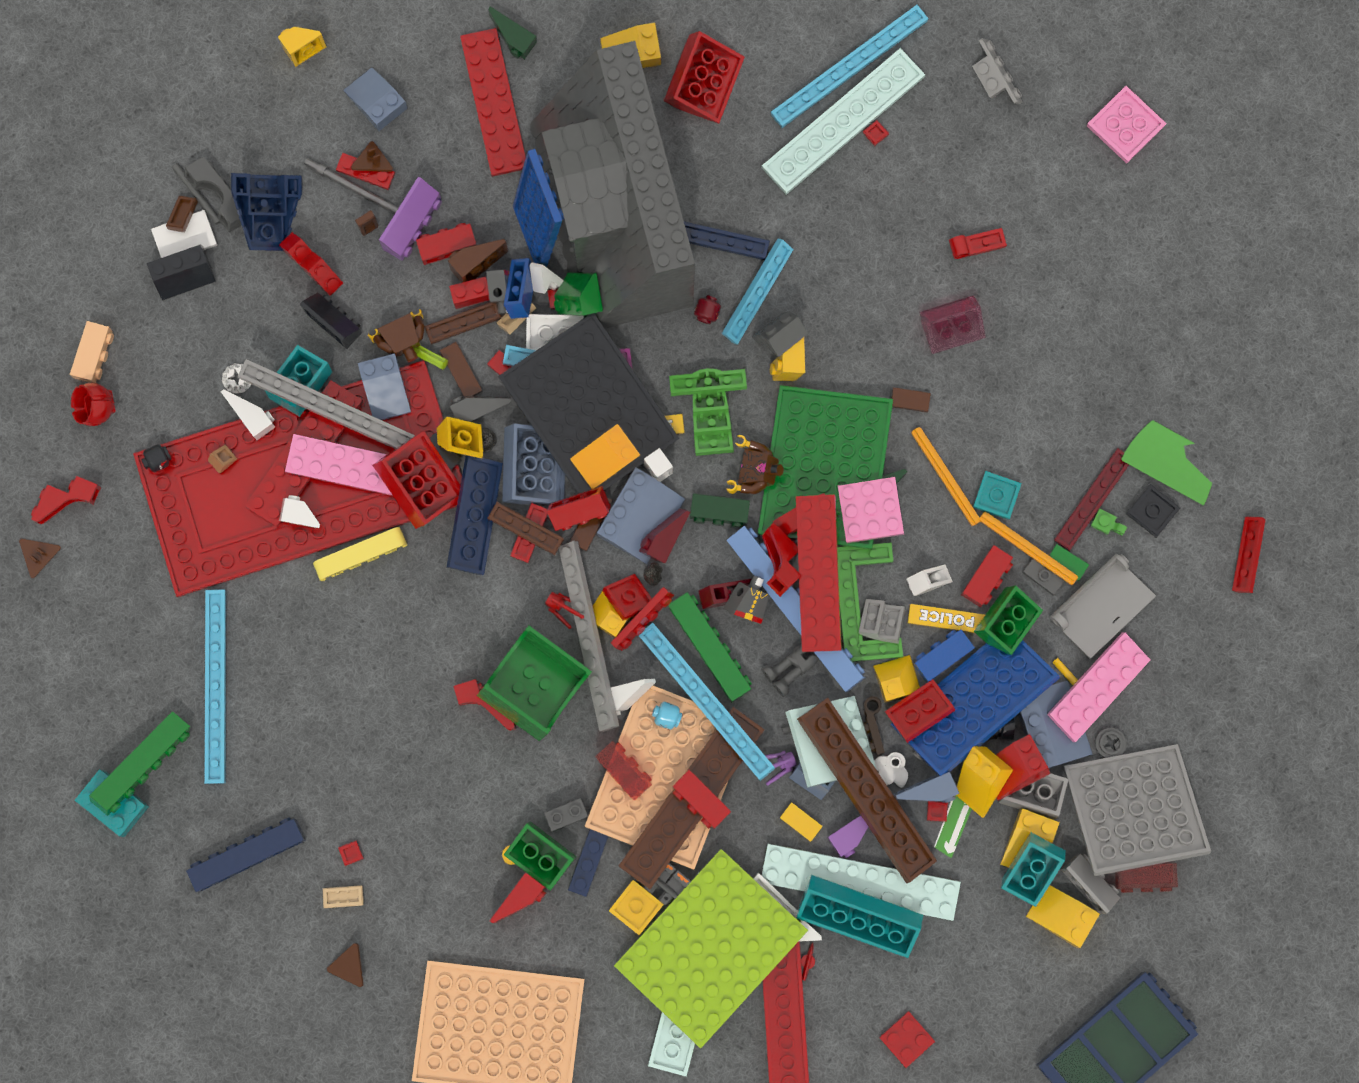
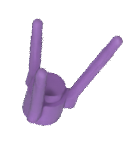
(785, 762)

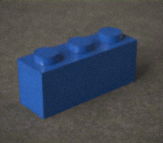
(519, 289)
(943, 655)

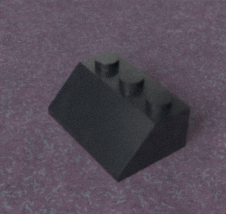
(181, 272)
(331, 319)

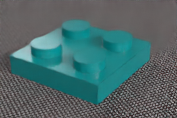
(997, 495)

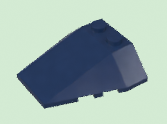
(266, 207)

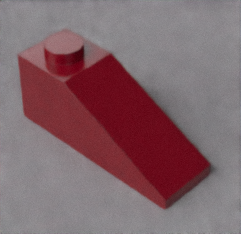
(662, 539)
(718, 594)

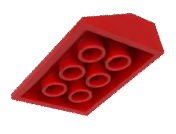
(704, 77)
(419, 479)

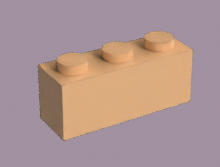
(92, 352)

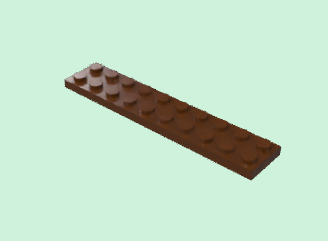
(867, 790)
(674, 820)

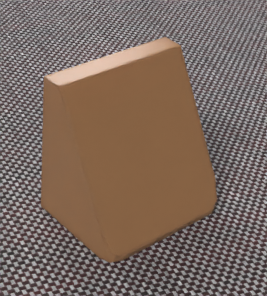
(222, 458)

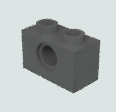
(566, 815)

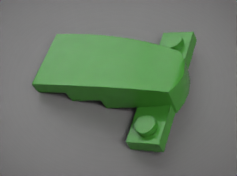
(710, 406)

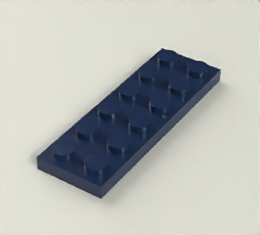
(471, 523)

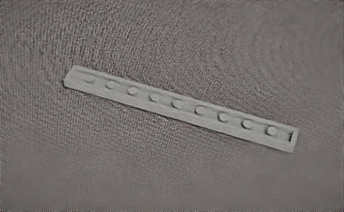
(323, 405)
(589, 636)

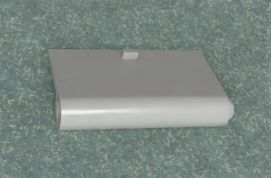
(1106, 596)

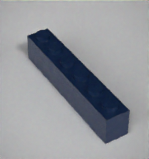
(245, 855)

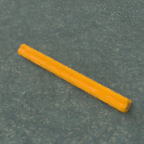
(945, 476)
(1028, 548)

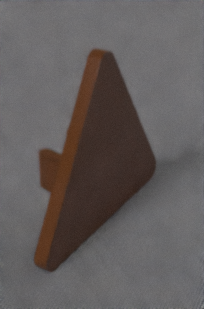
(372, 160)
(37, 554)
(348, 966)

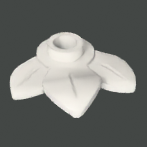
(892, 773)

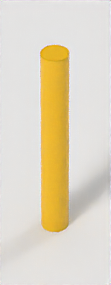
(1065, 671)

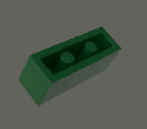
(719, 510)

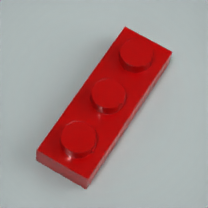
(377, 178)
(523, 549)

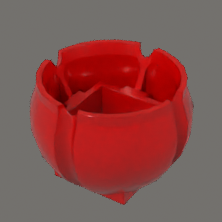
(92, 404)

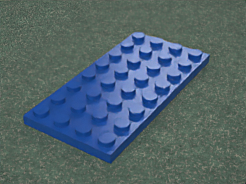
(537, 209)
(986, 696)

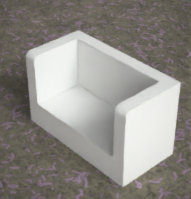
(658, 465)

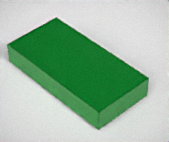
(1069, 561)

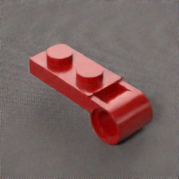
(977, 243)

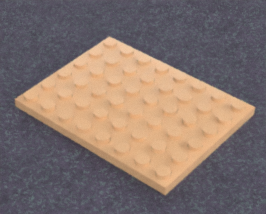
(665, 758)
(496, 1026)

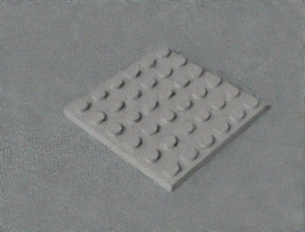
(1136, 810)

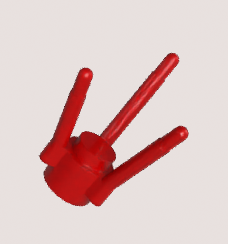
(557, 602)

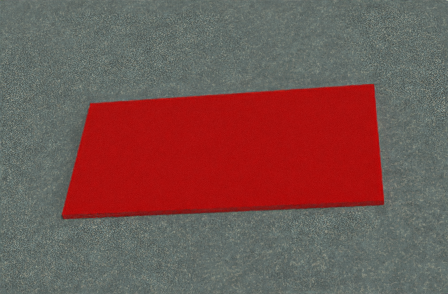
(203, 513)

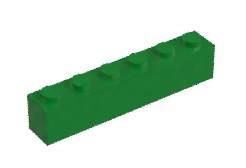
(709, 647)
(140, 763)

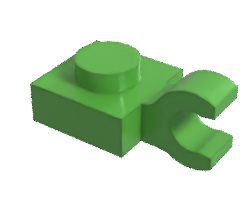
(1105, 522)

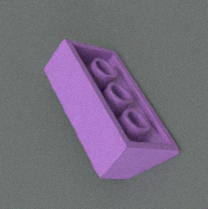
(410, 219)

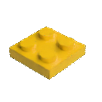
(636, 907)

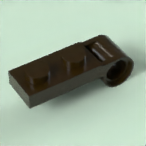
(871, 727)

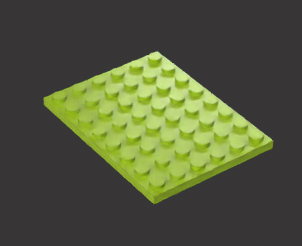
(711, 948)

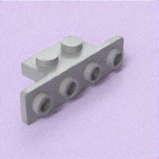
(993, 75)

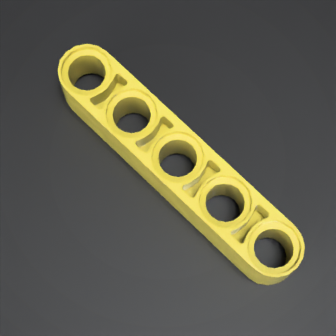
(358, 553)

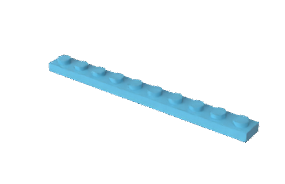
(849, 66)
(215, 686)
(706, 702)

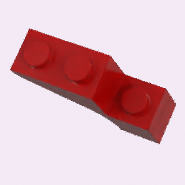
(311, 263)
(54, 500)
(781, 552)
(467, 693)

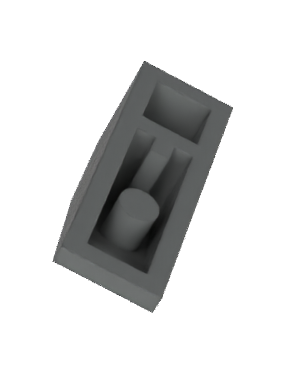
(472, 407)

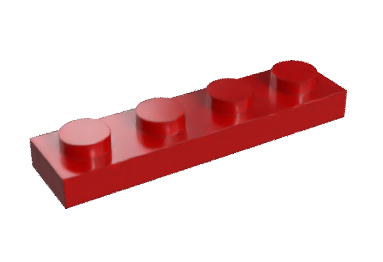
(1248, 554)
(646, 615)

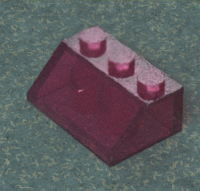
(953, 324)

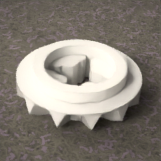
(231, 385)

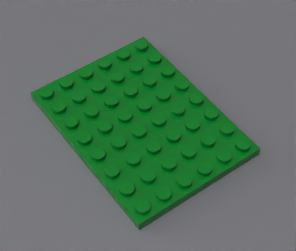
(824, 444)

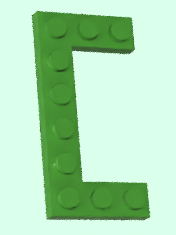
(849, 603)

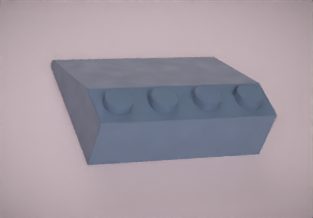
(529, 469)
(638, 511)
(1048, 737)

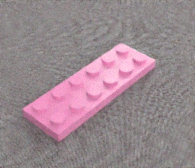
(335, 463)
(1098, 687)

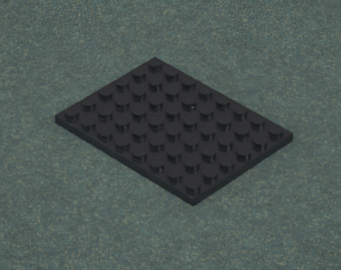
(581, 390)

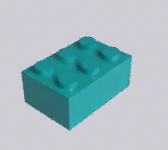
(305, 369)
(120, 821)
(1033, 869)

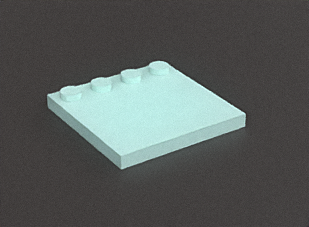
(813, 765)

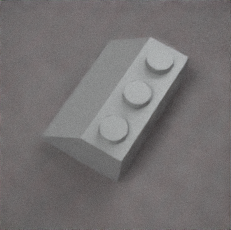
(1040, 797)
(1093, 887)

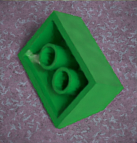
(578, 295)
(1008, 620)
(540, 855)

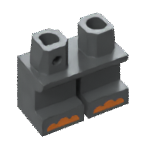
(673, 887)

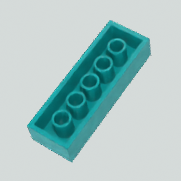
(860, 916)

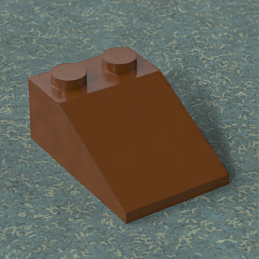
(474, 260)

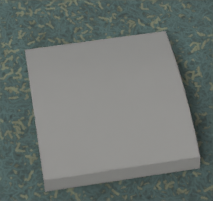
(882, 621)

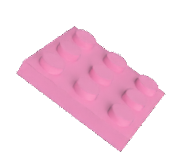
(1126, 124)
(870, 510)

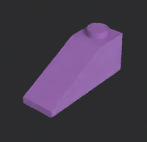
(848, 837)

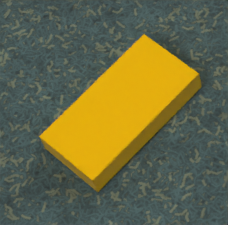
(801, 822)

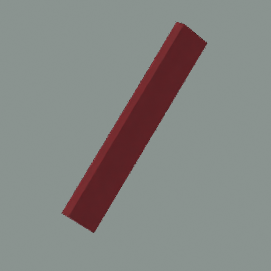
(1092, 501)

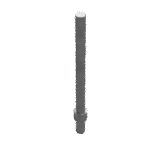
(323, 170)

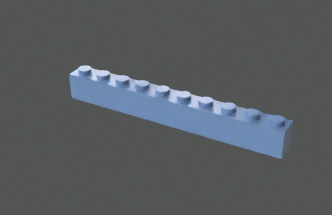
(759, 563)

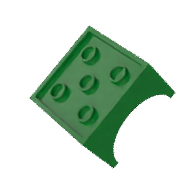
(534, 683)

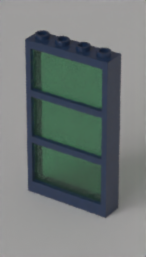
(1123, 1039)

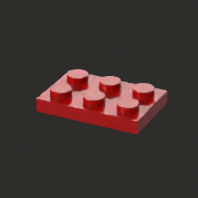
(920, 710)

